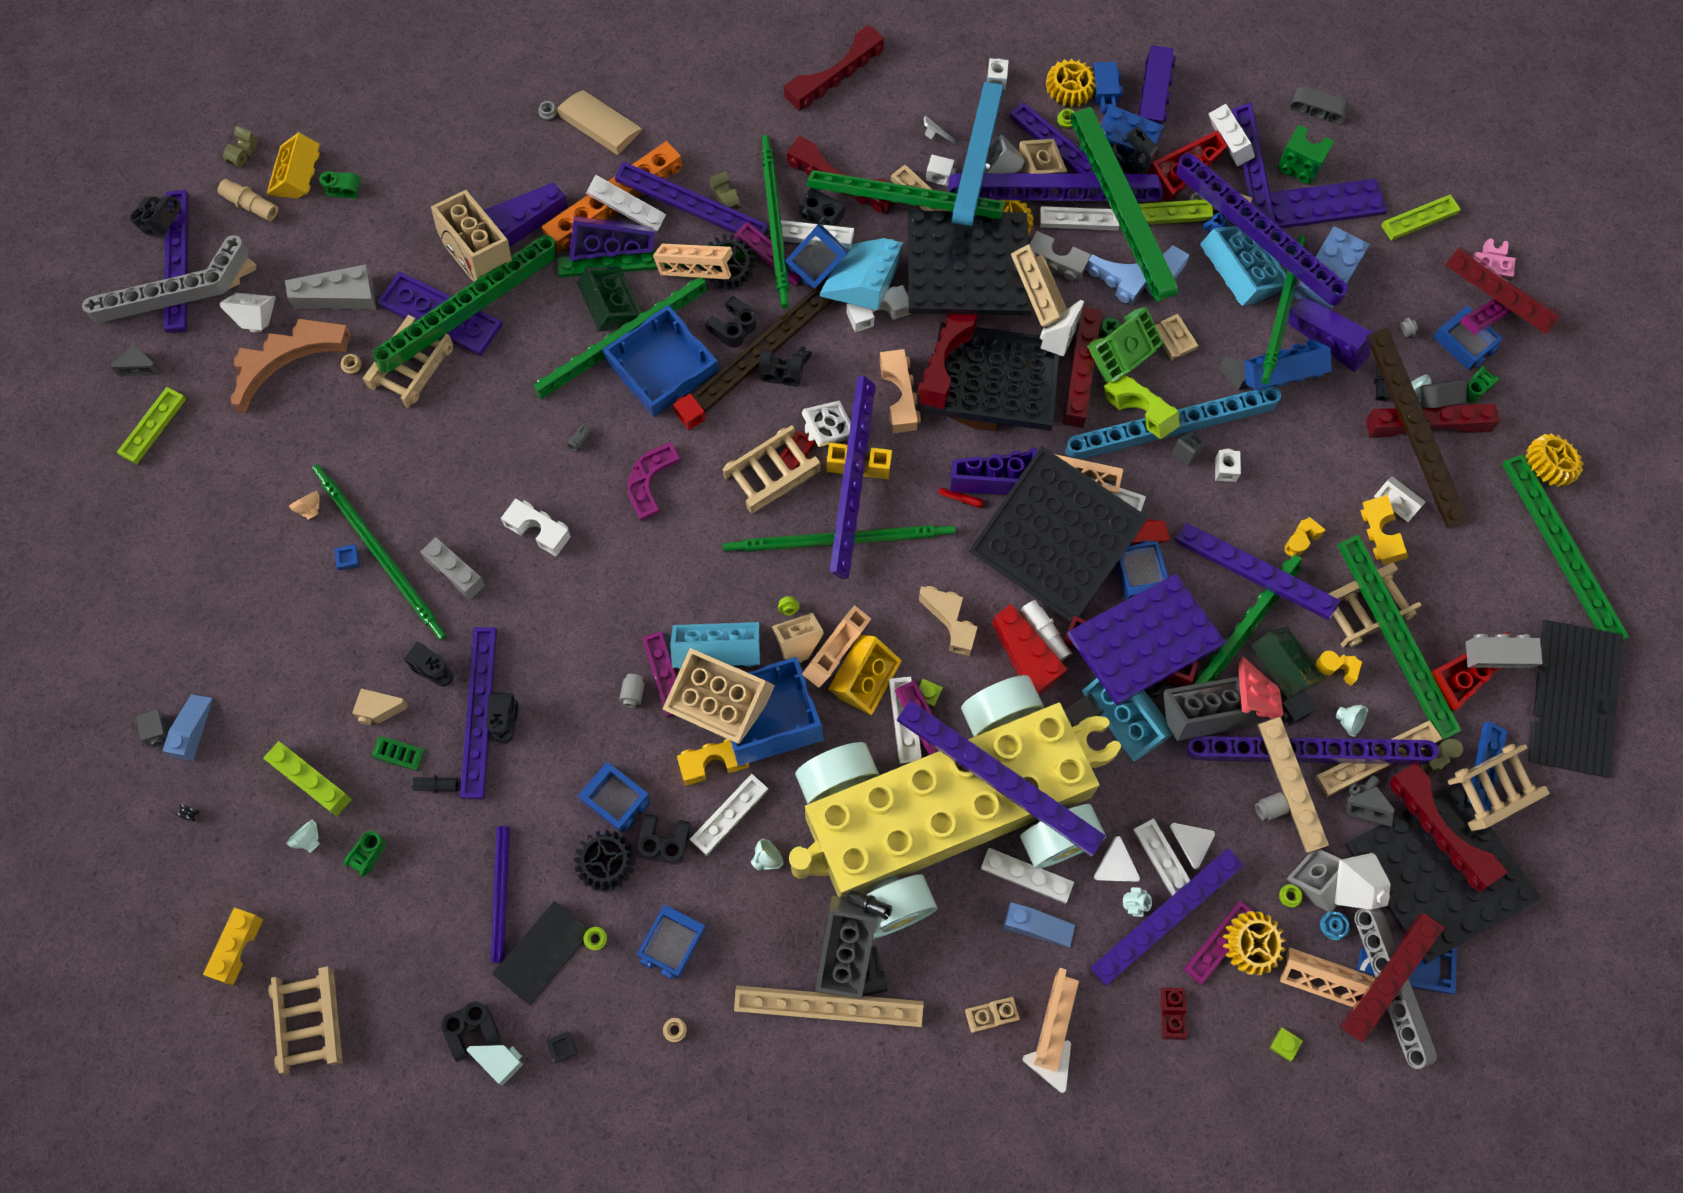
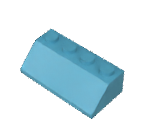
(725, 642)
(1134, 722)

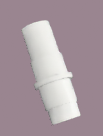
(1044, 627)

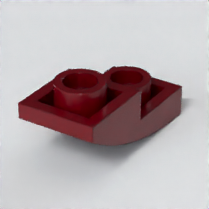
(1173, 1013)

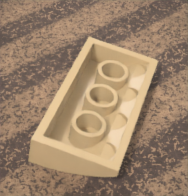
(598, 121)

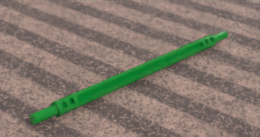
(775, 222)
(1280, 322)
(826, 539)
(379, 552)

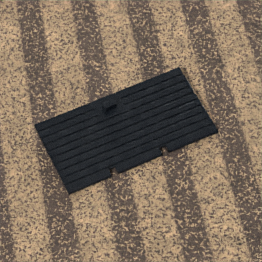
(1576, 698)

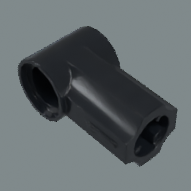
(875, 977)

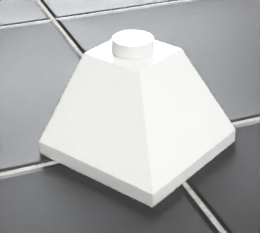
(249, 310)
(1061, 332)
(1362, 883)

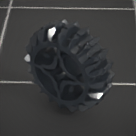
(736, 266)
(595, 863)

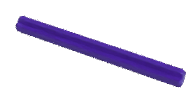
(500, 894)

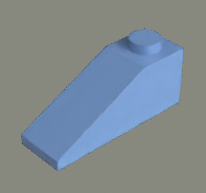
(187, 728)
(1038, 925)

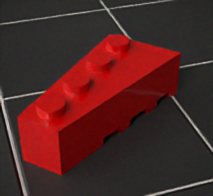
(1206, 149)
(1027, 650)
(1460, 682)

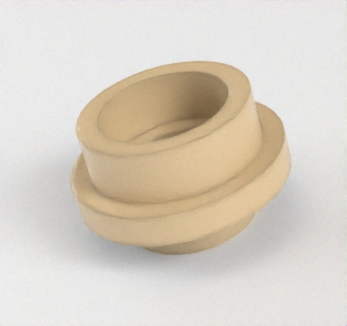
(350, 358)
(667, 1030)

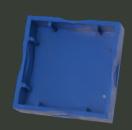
(661, 360)
(786, 720)

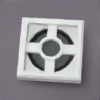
(829, 425)

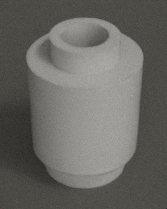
(632, 690)
(1272, 807)

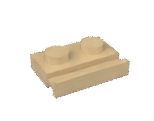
(1176, 337)

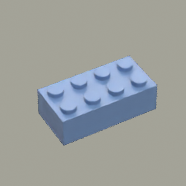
(1341, 255)

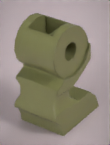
(237, 153)
(720, 187)
(1448, 751)

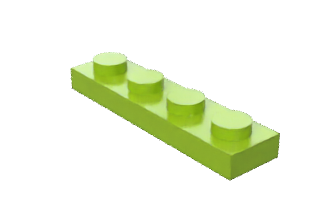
(1177, 211)
(1420, 217)
(151, 425)

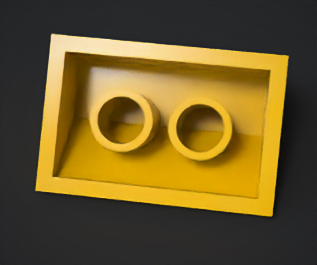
(294, 167)
(865, 674)

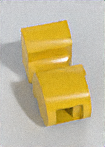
(1299, 541)
(1330, 662)

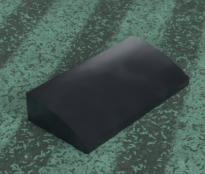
(541, 953)

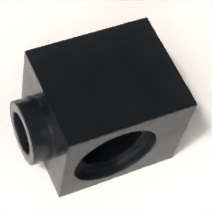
(1297, 708)

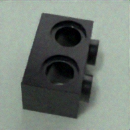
(822, 208)

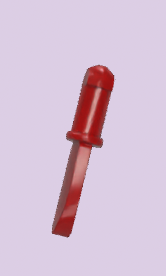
(978, 503)

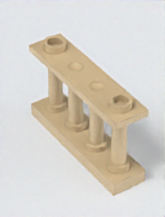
(1039, 285)
(410, 395)
(777, 488)
(1349, 594)
(1515, 801)
(328, 1028)

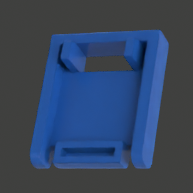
(1427, 976)

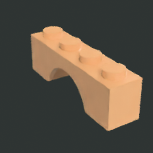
(895, 369)
(836, 646)

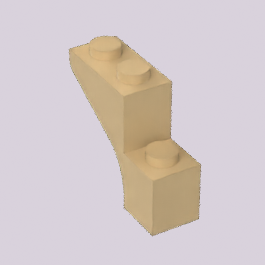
(947, 608)

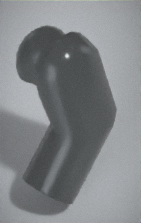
(1372, 782)

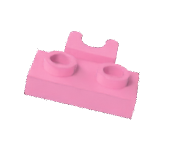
(1497, 259)

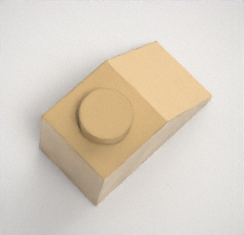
(376, 707)

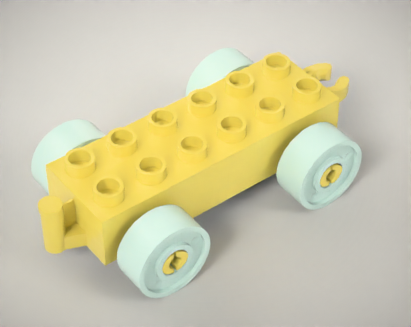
(898, 822)

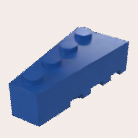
(1292, 365)

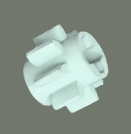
(1137, 902)

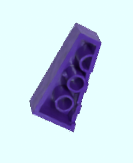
(1156, 83)
(527, 212)
(607, 238)
(1343, 336)
(989, 474)

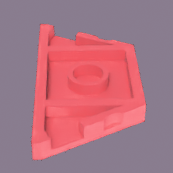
(1258, 692)

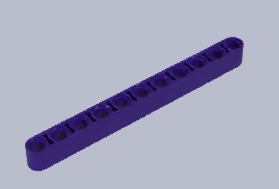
(1057, 186)
(1256, 219)
(1321, 745)

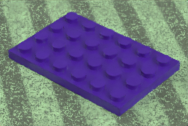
(1146, 639)

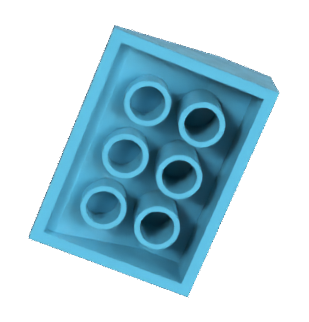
(1243, 265)
(864, 273)

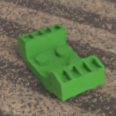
(1126, 345)

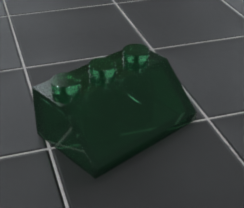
(608, 297)
(1287, 662)

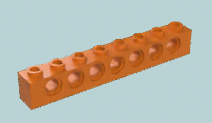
(660, 162)

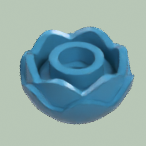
(1341, 922)

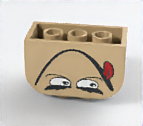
(470, 235)

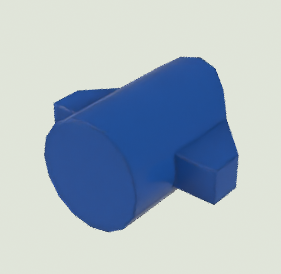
(1216, 222)

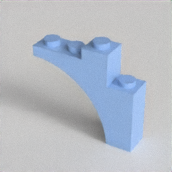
(1128, 277)

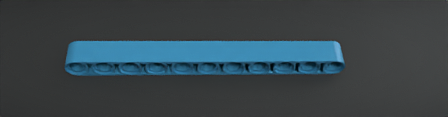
(977, 154)
(1199, 412)

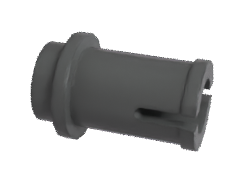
(578, 438)

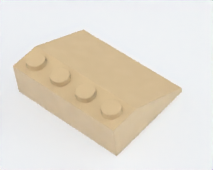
(717, 696)

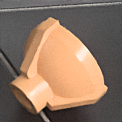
(307, 505)

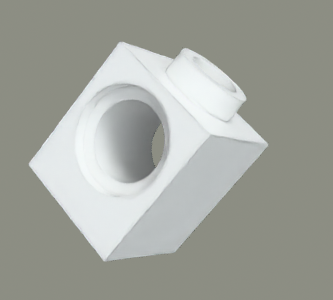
(997, 71)
(940, 170)
(1224, 472)

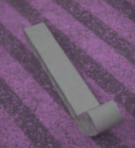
(174, 290)

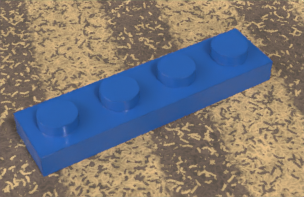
(1490, 745)

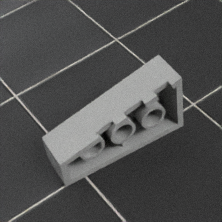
(335, 289)

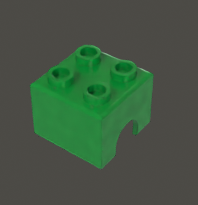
(1304, 158)

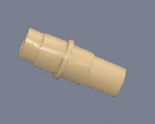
(246, 199)

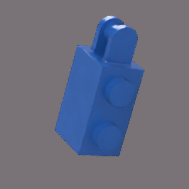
(1107, 84)

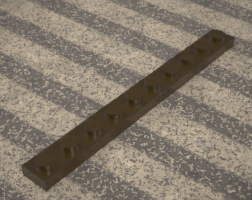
(771, 339)
(1417, 427)

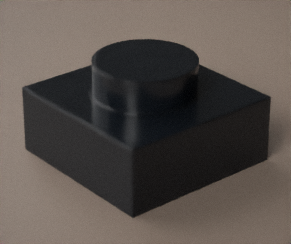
(562, 1047)

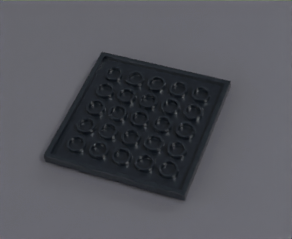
(966, 266)
(1001, 380)
(1058, 534)
(1430, 884)

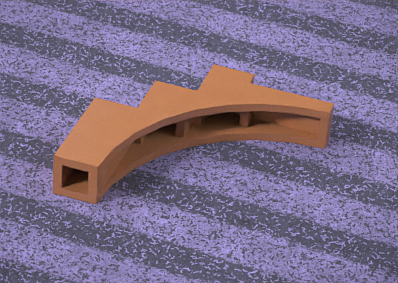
(278, 350)

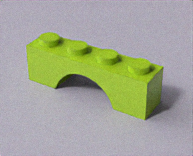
(1159, 415)
(307, 778)

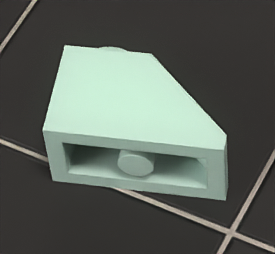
(497, 1061)

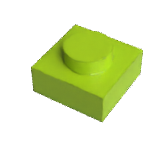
(930, 692)
(1286, 1044)

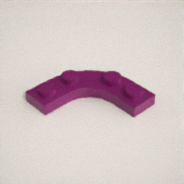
(643, 473)

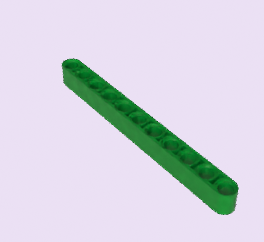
(1124, 204)
(464, 304)

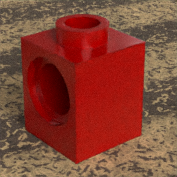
(689, 411)

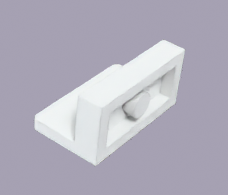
(1402, 499)

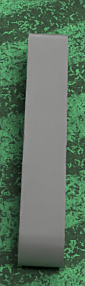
(1401, 1021)

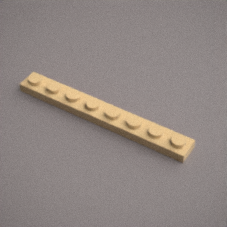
(828, 1006)

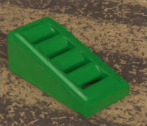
(386, 758)

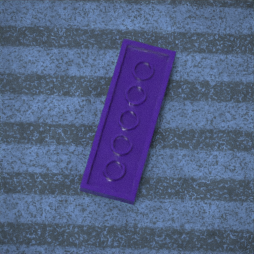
(1327, 203)
(414, 298)

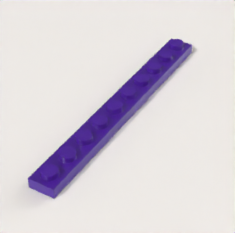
(852, 478)
(1001, 778)

